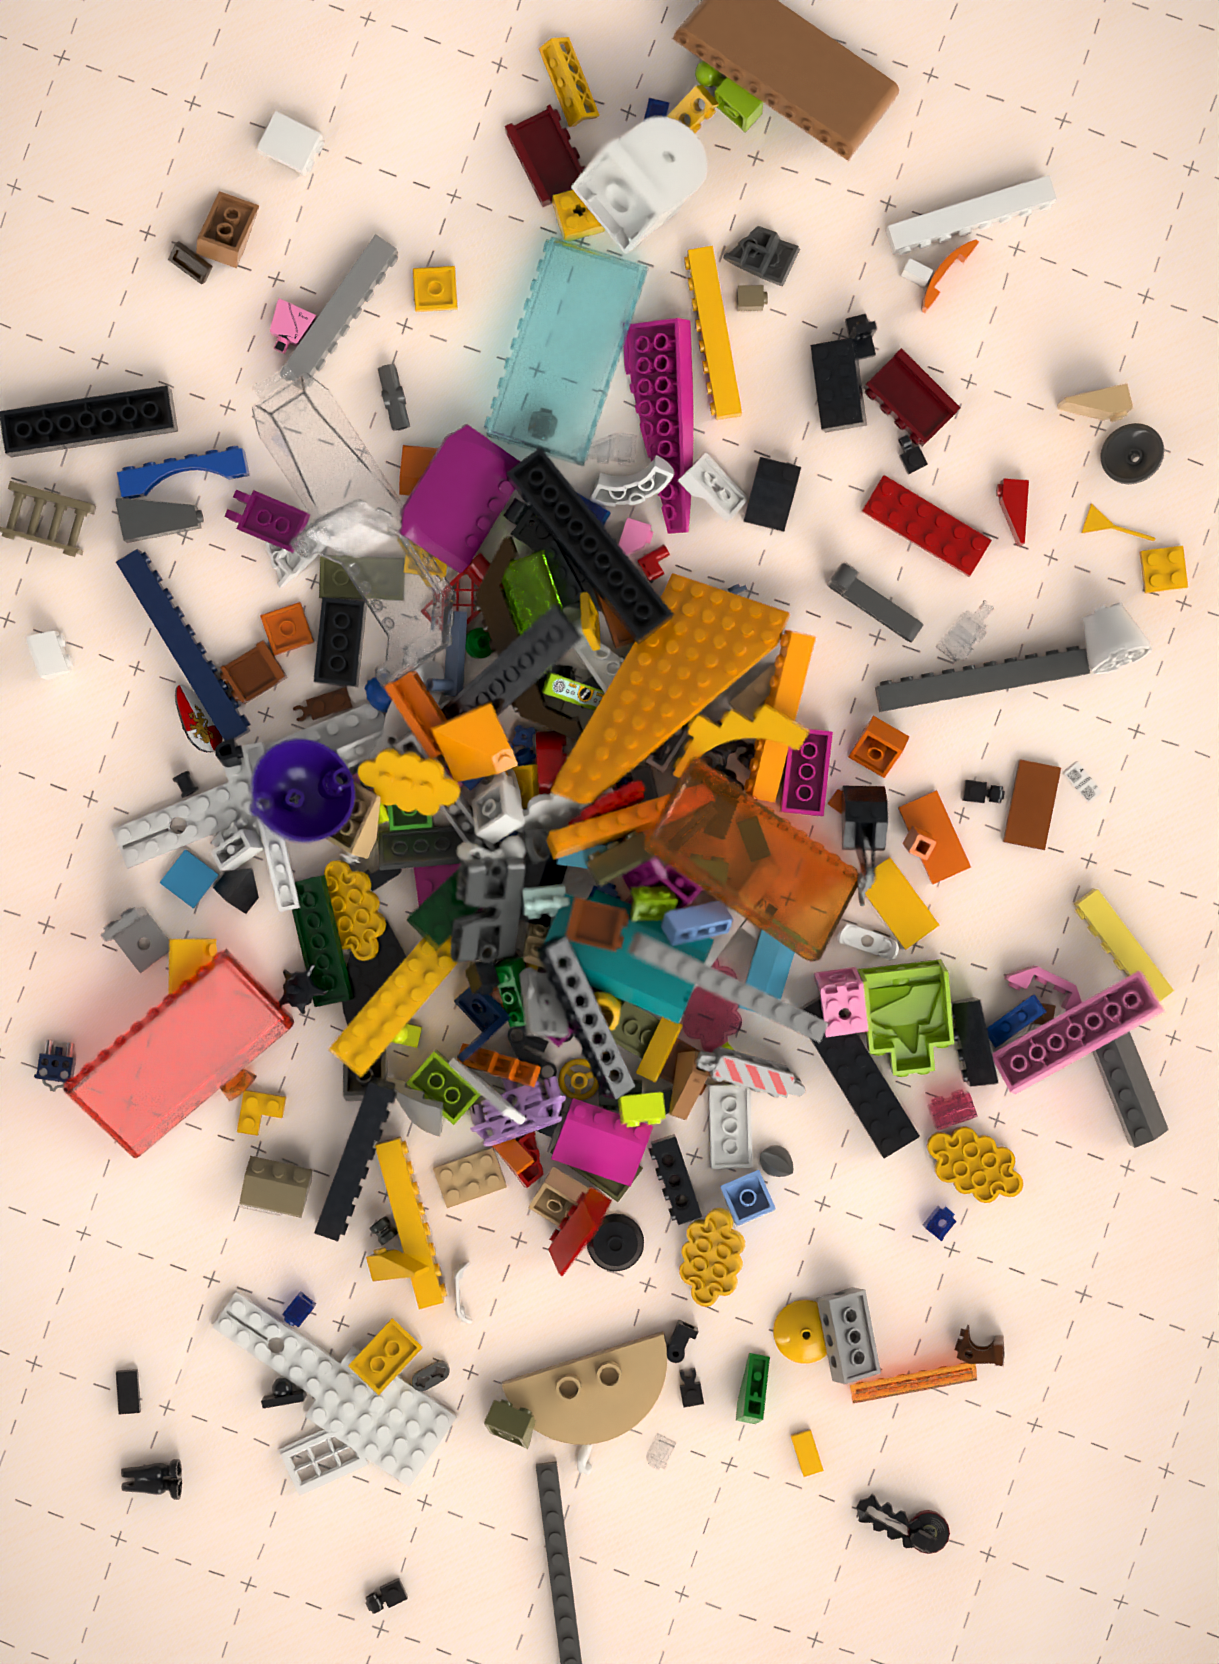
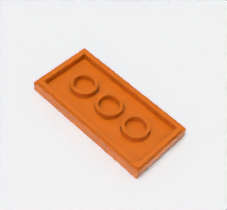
(931, 816)

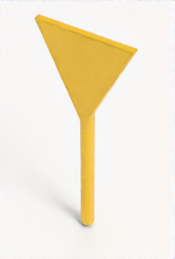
(1097, 521)

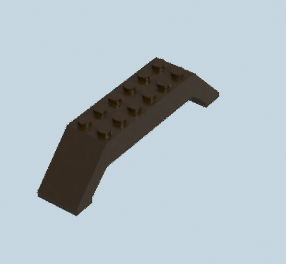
(504, 631)

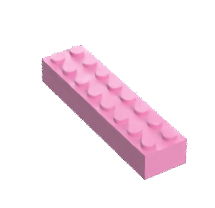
(1077, 1032)

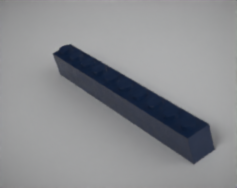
(183, 645)

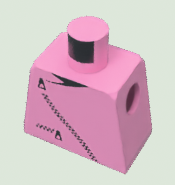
(290, 325)

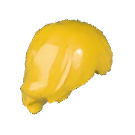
(609, 1007)

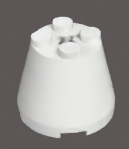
(1113, 639)

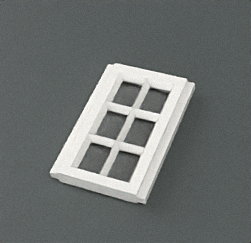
(316, 1463)

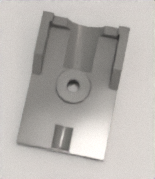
(540, 1017)

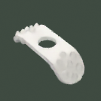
(882, 945)
(460, 1310)

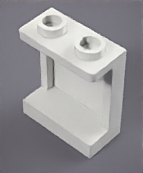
(290, 143)

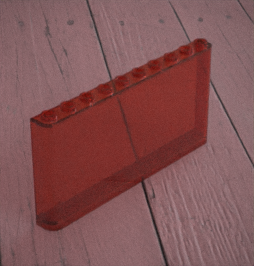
(179, 1054)

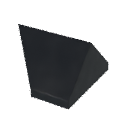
(238, 889)

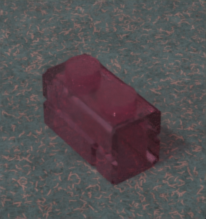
(952, 1109)

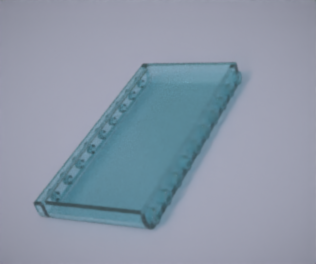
(566, 350)

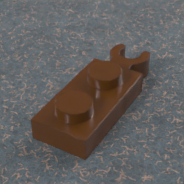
(325, 704)

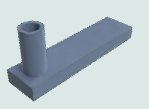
(454, 660)

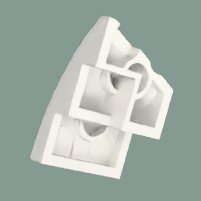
(287, 564)

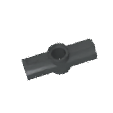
(393, 397)

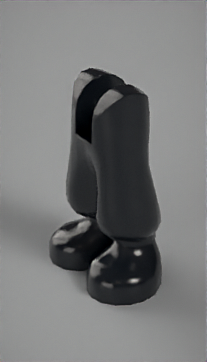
(150, 1479)

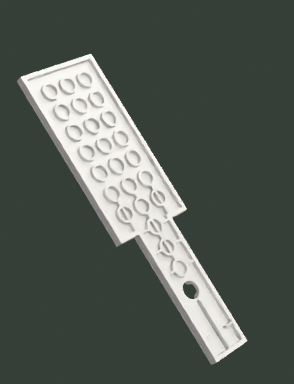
(222, 805)

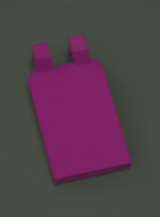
(269, 519)

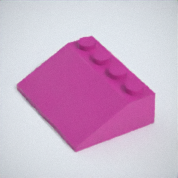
(599, 1142)

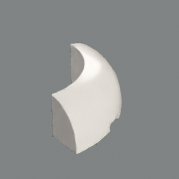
(632, 488)

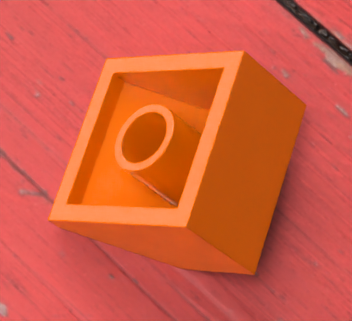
(879, 746)

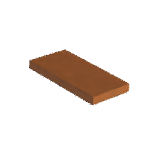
(1032, 804)

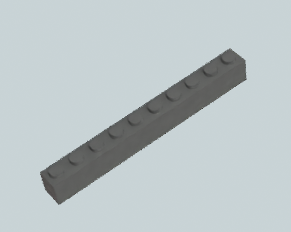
(983, 679)

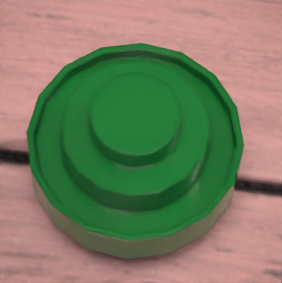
(478, 643)

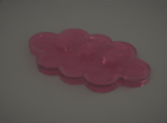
(711, 1015)

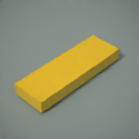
(659, 1049)

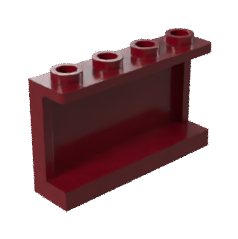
(545, 154)
(911, 398)

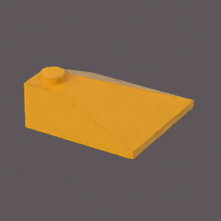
(474, 744)

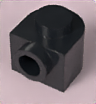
(229, 753)

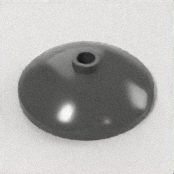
(1126, 444)

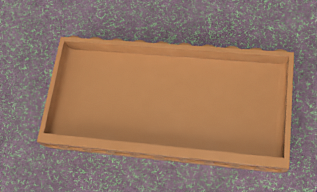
(791, 68)

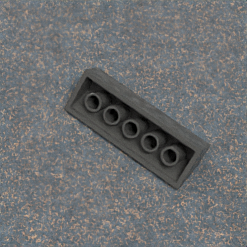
(1130, 1090)

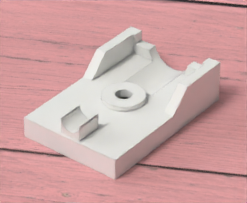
(705, 475)

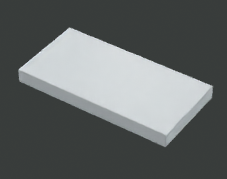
(487, 1091)
(730, 1126)

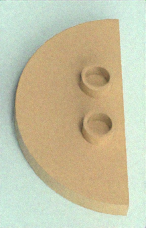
(594, 1394)

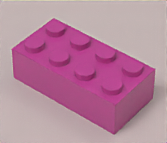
(807, 775)

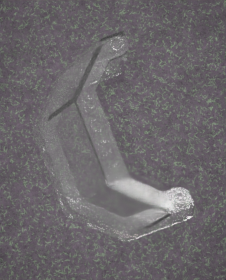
(392, 577)

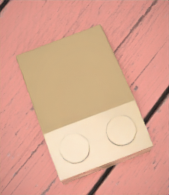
(1101, 404)
(360, 830)

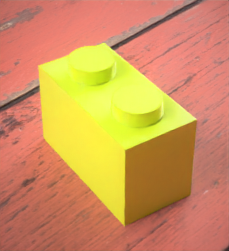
(641, 1109)

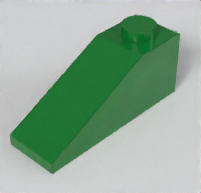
(753, 1390)

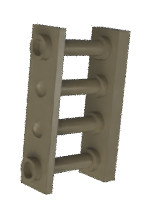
(61, 503)

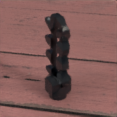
(919, 1537)

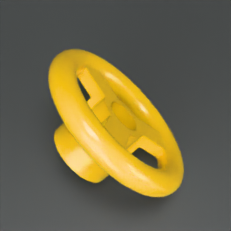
(577, 1093)

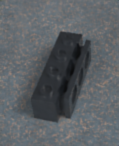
(689, 1209)

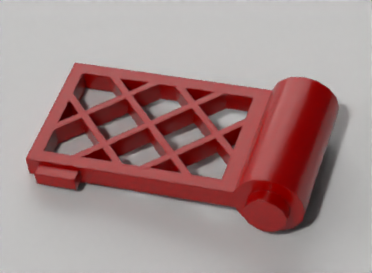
(476, 572)

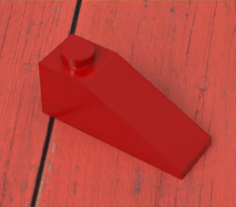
(1014, 503)

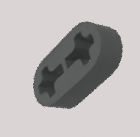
(428, 1371)

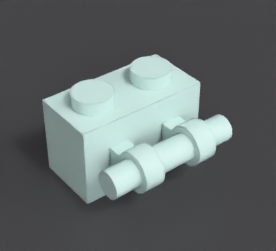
(543, 900)

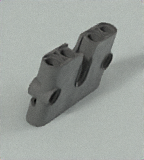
(494, 932)

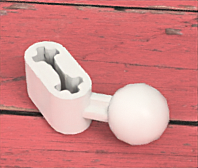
(510, 848)

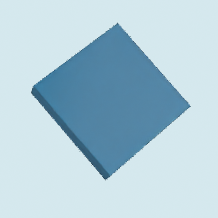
(189, 878)

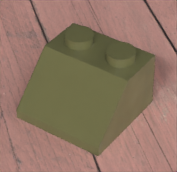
(510, 1423)

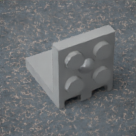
(130, 929)

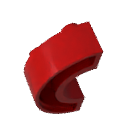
(549, 758)

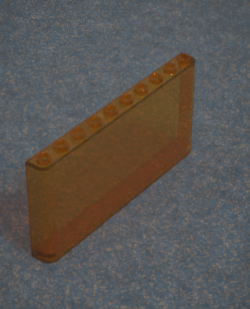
(753, 860)

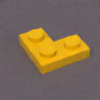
(254, 1106)

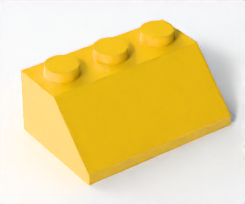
(187, 957)

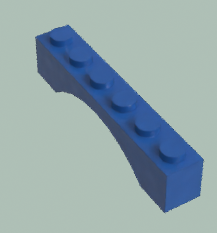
(140, 481)

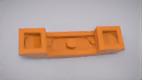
(961, 254)

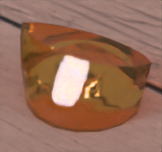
(238, 1084)

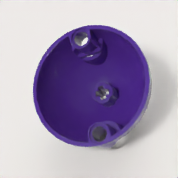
(300, 772)

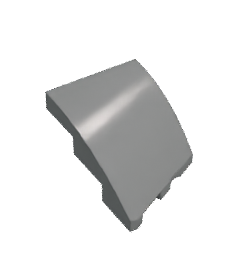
(422, 1112)

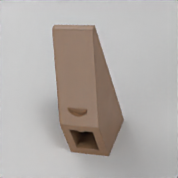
(687, 1084)

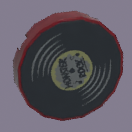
(937, 1525)

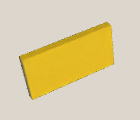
(900, 905)

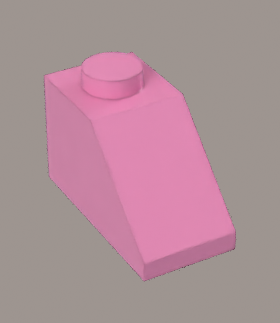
(635, 536)

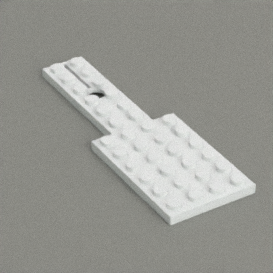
(388, 1429)

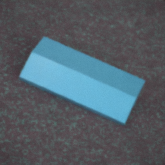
(769, 966)

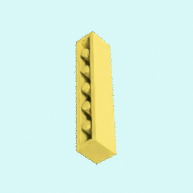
(1119, 941)

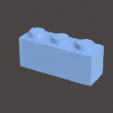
(696, 922)

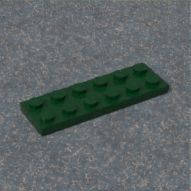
(321, 941)

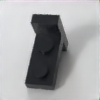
(862, 332)

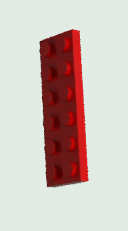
(926, 526)

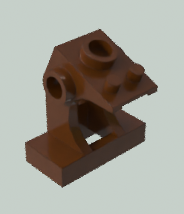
(990, 1354)

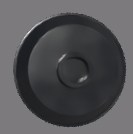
(616, 1243)

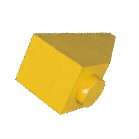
(393, 1265)

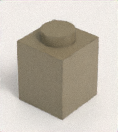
(751, 298)

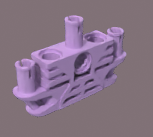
(530, 1104)

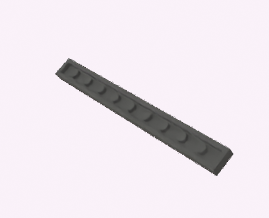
(558, 1563)

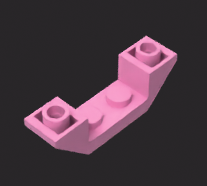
(1023, 978)

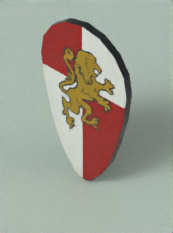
(196, 721)

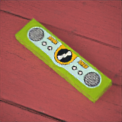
(572, 691)

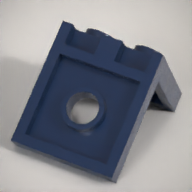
(487, 1018)

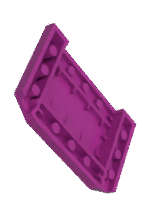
(458, 497)

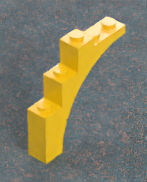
(768, 725)

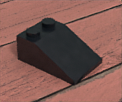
(772, 494)

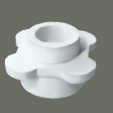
(349, 858)

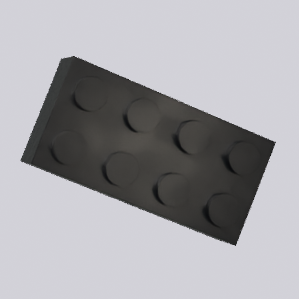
(838, 385)
(340, 642)

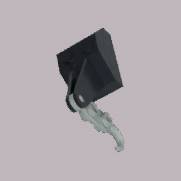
(864, 828)

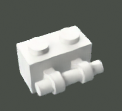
(239, 848)

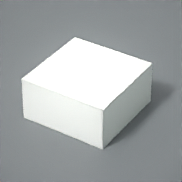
(916, 273)

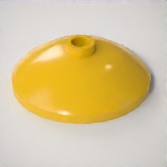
(788, 1331)

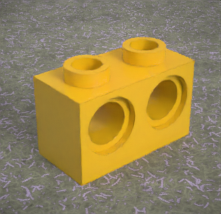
(690, 106)

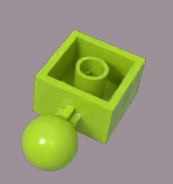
(733, 100)

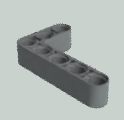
(873, 603)

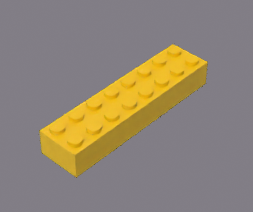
(393, 1006)

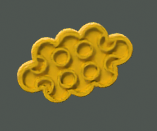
(409, 781)
(354, 909)
(974, 1164)
(712, 1257)

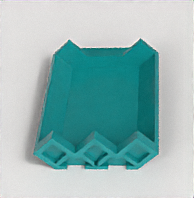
(629, 975)

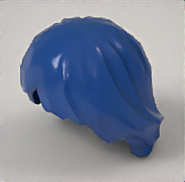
(377, 695)

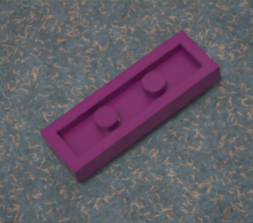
(644, 873)

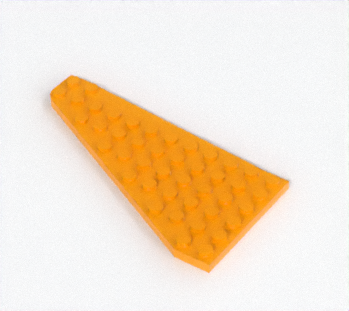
(669, 681)

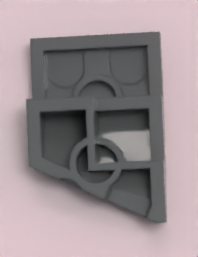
(764, 255)

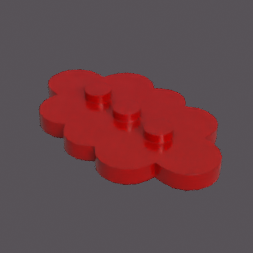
(611, 802)

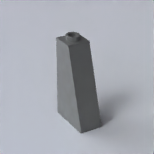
(155, 519)

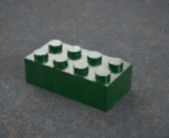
(436, 914)

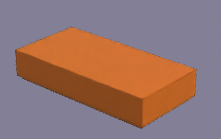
(514, 1155)

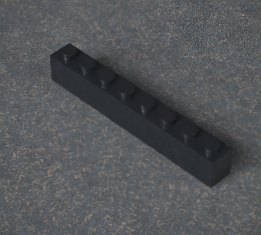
(355, 1158)

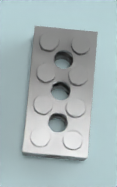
(848, 1335)

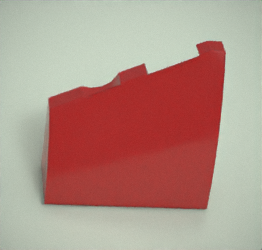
(535, 1170)

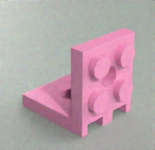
(842, 990)

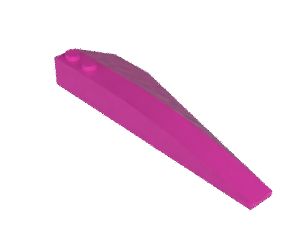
(662, 384)

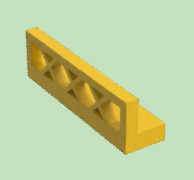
(564, 81)

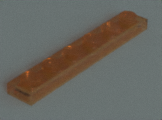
(913, 1382)

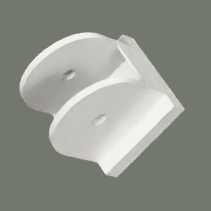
(643, 179)

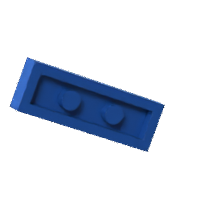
(1015, 1021)

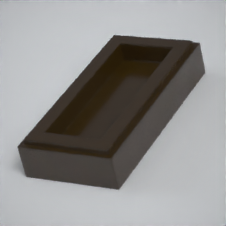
(190, 262)

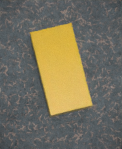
(807, 1453)

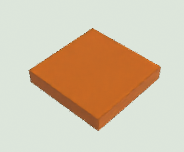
(287, 628)

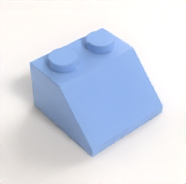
(747, 1198)

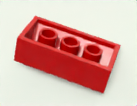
(577, 1228)

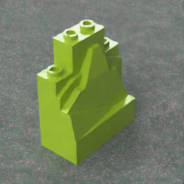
(908, 1014)

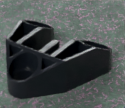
(536, 1043)

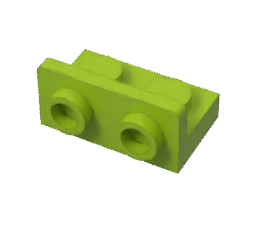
(652, 903)

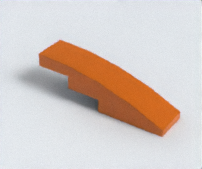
(502, 1066)

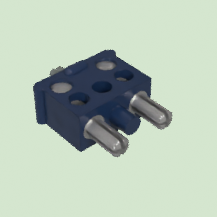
(51, 1071)

